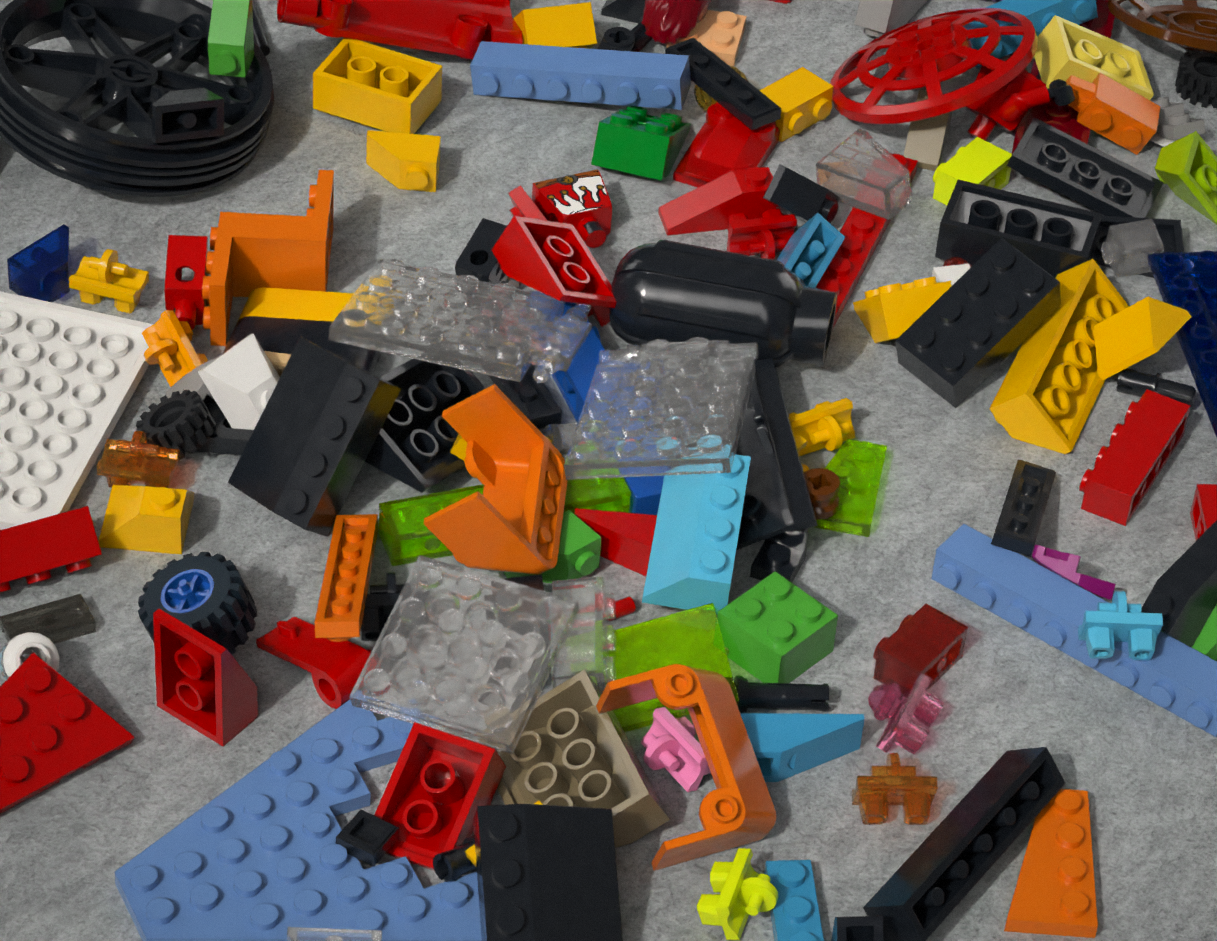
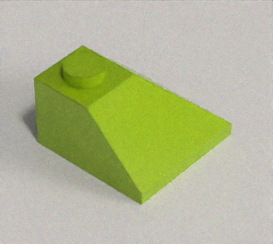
(1191, 173)

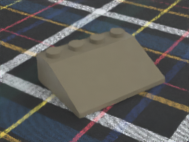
(581, 761)

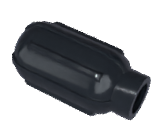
(720, 295)

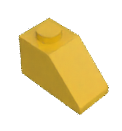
(405, 159)

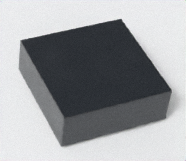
(368, 837)

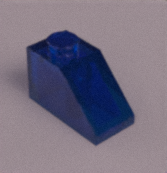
(43, 267)

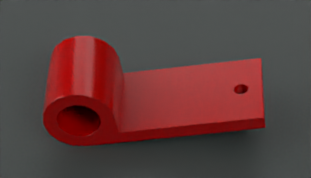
(331, 663)

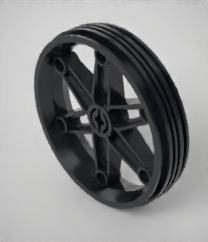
(126, 90)

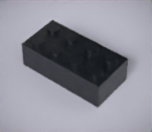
(978, 322)

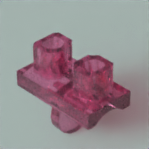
(900, 708)

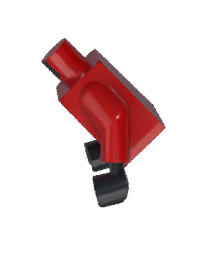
(1011, 102)

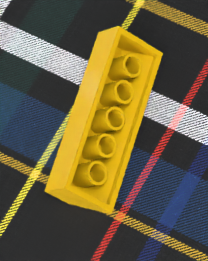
(1056, 367)

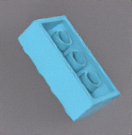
(696, 538)

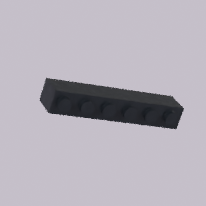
(966, 844)

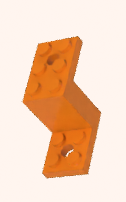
(267, 253)

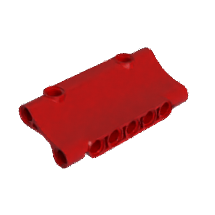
(426, 25)

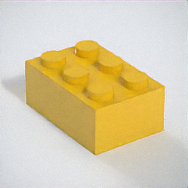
(377, 86)

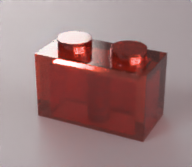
(922, 644)

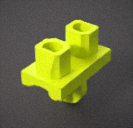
(741, 895)

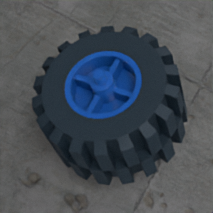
(204, 595)

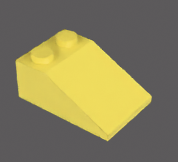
(1077, 51)

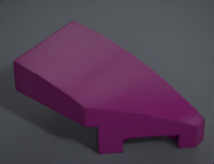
(1066, 566)

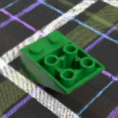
(640, 142)

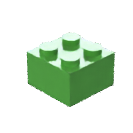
(777, 630)

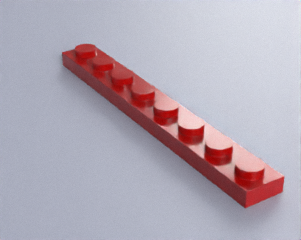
(862, 236)

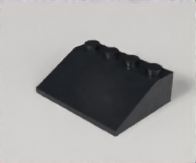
(415, 436)
(313, 437)
(546, 873)

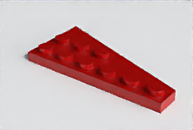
(48, 731)

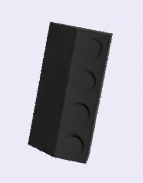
(1042, 230)

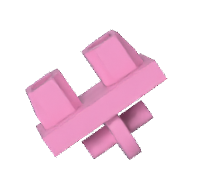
(673, 747)

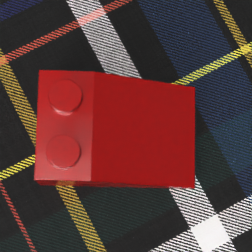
(552, 261)
(201, 681)
(437, 792)

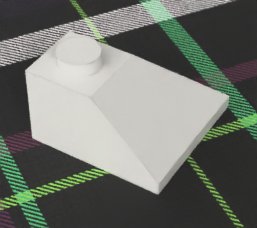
(241, 382)

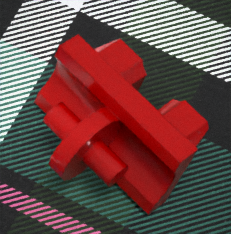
(761, 234)

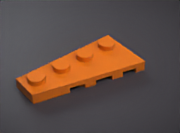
(1057, 872)

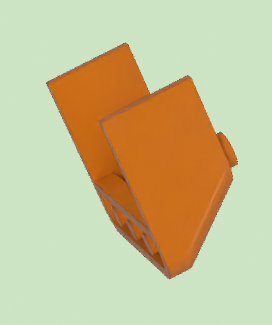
(523, 495)
(741, 805)

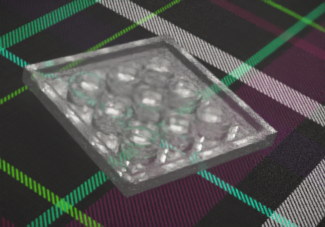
(465, 653)

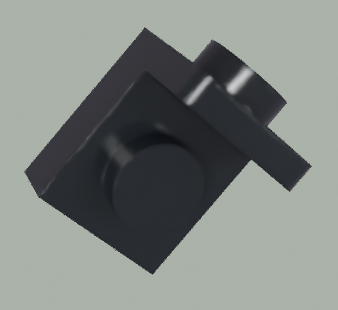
(781, 555)

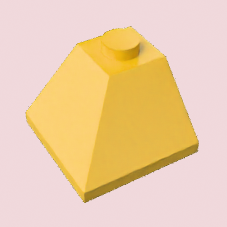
(146, 519)

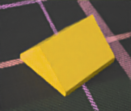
(1135, 334)

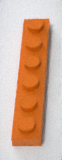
(346, 577)

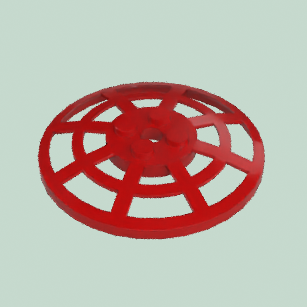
(931, 53)

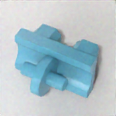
(1120, 623)

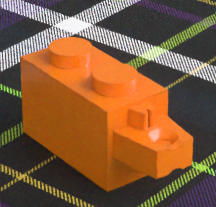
(1114, 111)

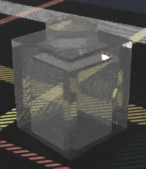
(1129, 247)

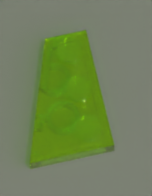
(860, 472)

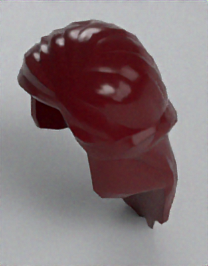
(672, 19)

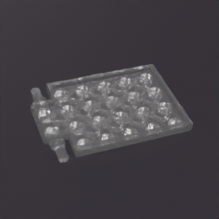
(461, 322)
(663, 410)

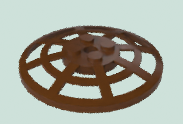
(1185, 26)

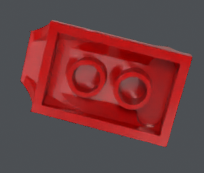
(724, 146)

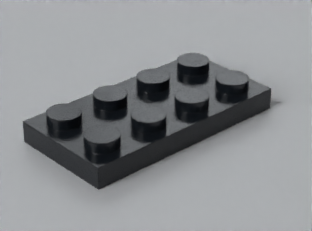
(1083, 172)

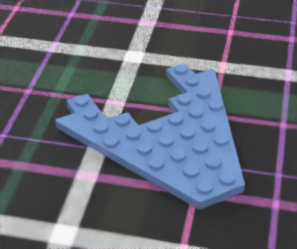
(271, 859)

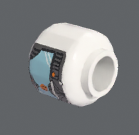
(27, 644)

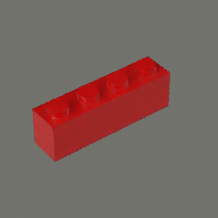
(1133, 457)
(46, 544)

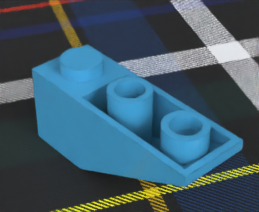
(799, 741)

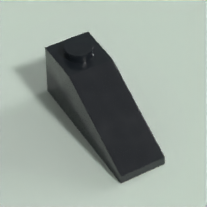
(1187, 590)

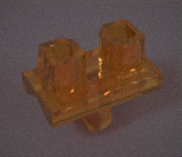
(138, 462)
(894, 786)

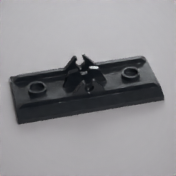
(776, 483)

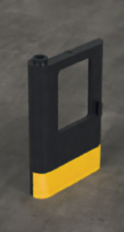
(278, 321)

